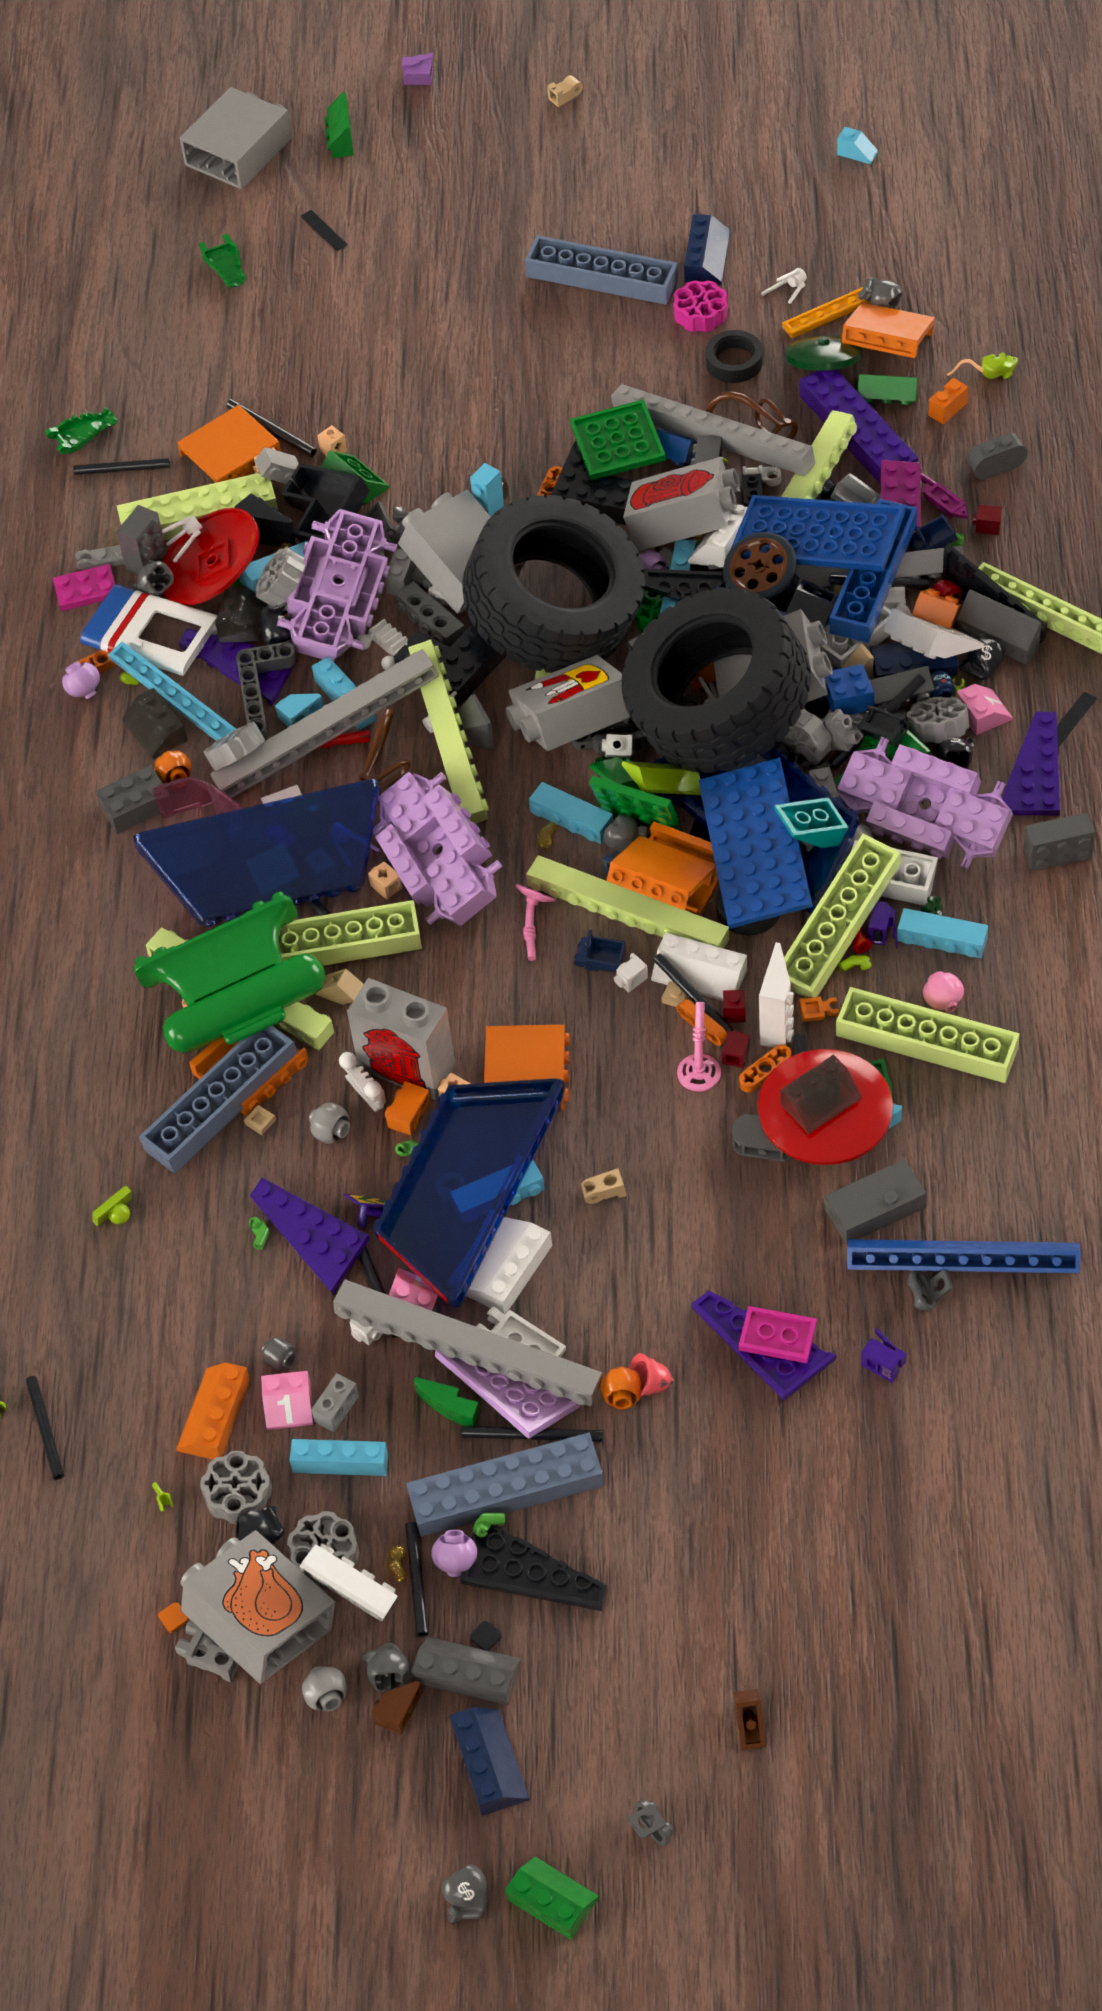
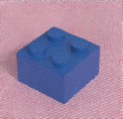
(849, 690)

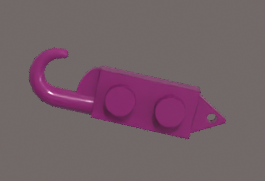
(943, 498)

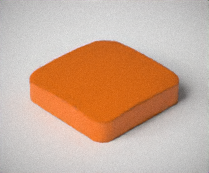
(173, 1617)

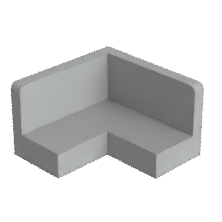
(854, 490)

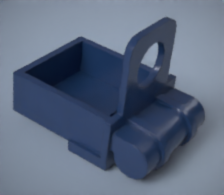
(933, 535)
(599, 953)

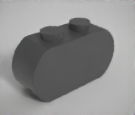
(996, 456)
(751, 1140)

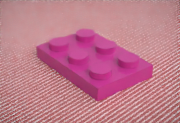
(83, 587)
(777, 1334)

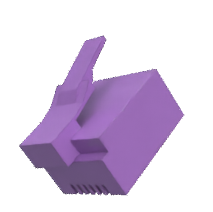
(417, 69)

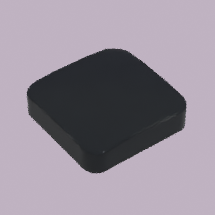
(485, 1636)

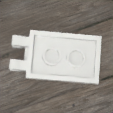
(520, 1330)

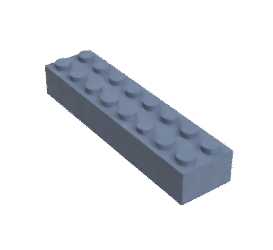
(601, 269)
(216, 1098)
(505, 1484)

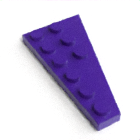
(224, 659)
(1035, 776)
(318, 1237)
(780, 1374)

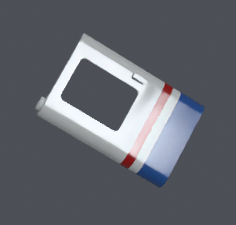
(126, 615)

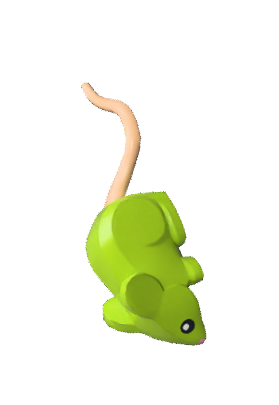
(993, 366)

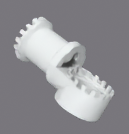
(765, 472)

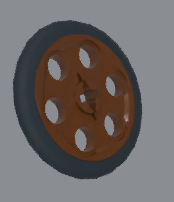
(754, 543)

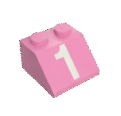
(984, 708)
(412, 1290)
(287, 1400)

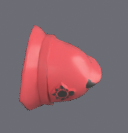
(653, 1374)

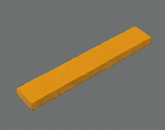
(823, 314)

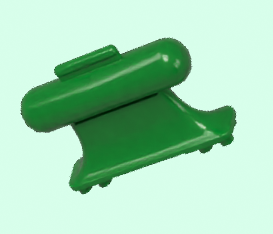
(232, 977)

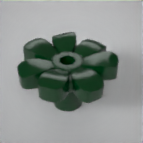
(933, 906)

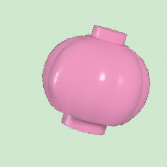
(943, 991)

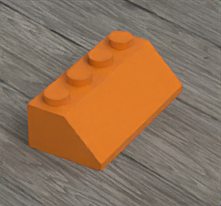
(214, 1411)

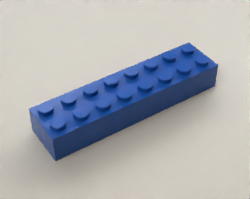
(867, 590)

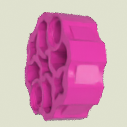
(700, 306)

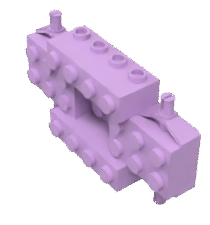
(328, 613)
(896, 788)
(414, 823)

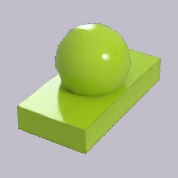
(114, 1208)

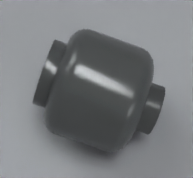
(279, 1354)

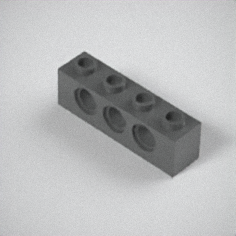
(429, 614)

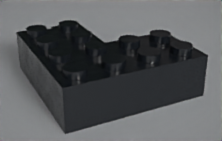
(606, 493)
(322, 496)
(466, 661)

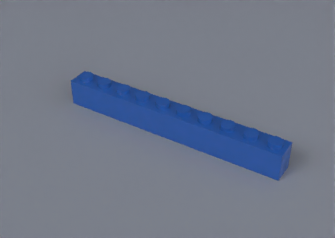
(963, 1256)

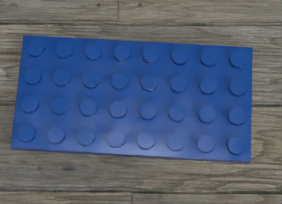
(826, 530)
(752, 848)

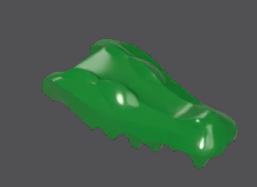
(225, 261)
(78, 431)

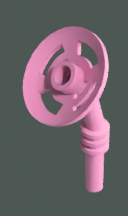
(529, 930)
(698, 1065)

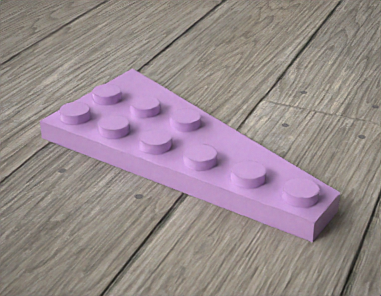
(517, 1401)

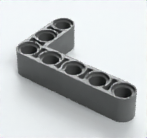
(258, 665)

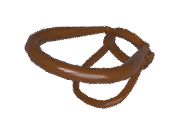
(758, 410)
(375, 750)

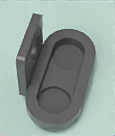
(924, 1289)
(652, 1821)

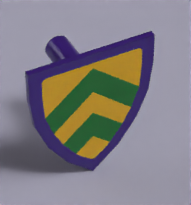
(365, 1209)

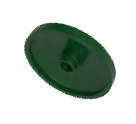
(822, 353)

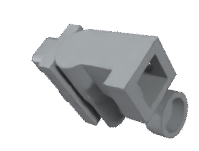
(841, 730)
(206, 1653)

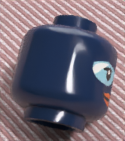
(942, 684)

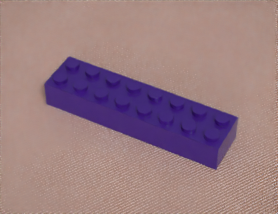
(873, 438)

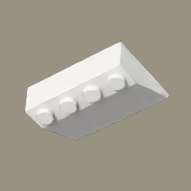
(928, 636)
(776, 1003)
(509, 1263)
(348, 1582)

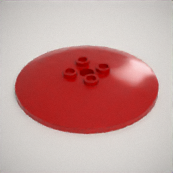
(214, 556)
(842, 1137)

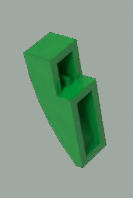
(448, 1401)

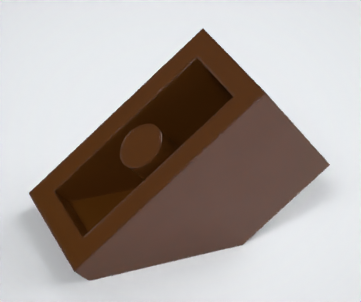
(397, 1707)
(749, 1719)

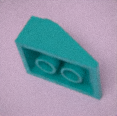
(813, 822)

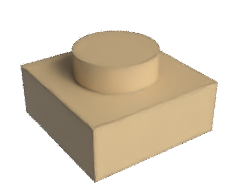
(673, 995)
(260, 1120)

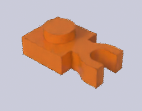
(814, 1009)

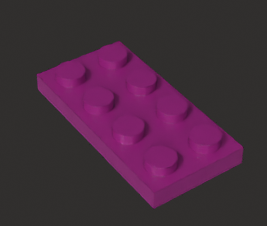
(901, 483)

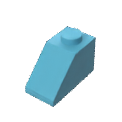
(856, 146)
(297, 707)

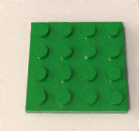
(617, 439)
(635, 803)

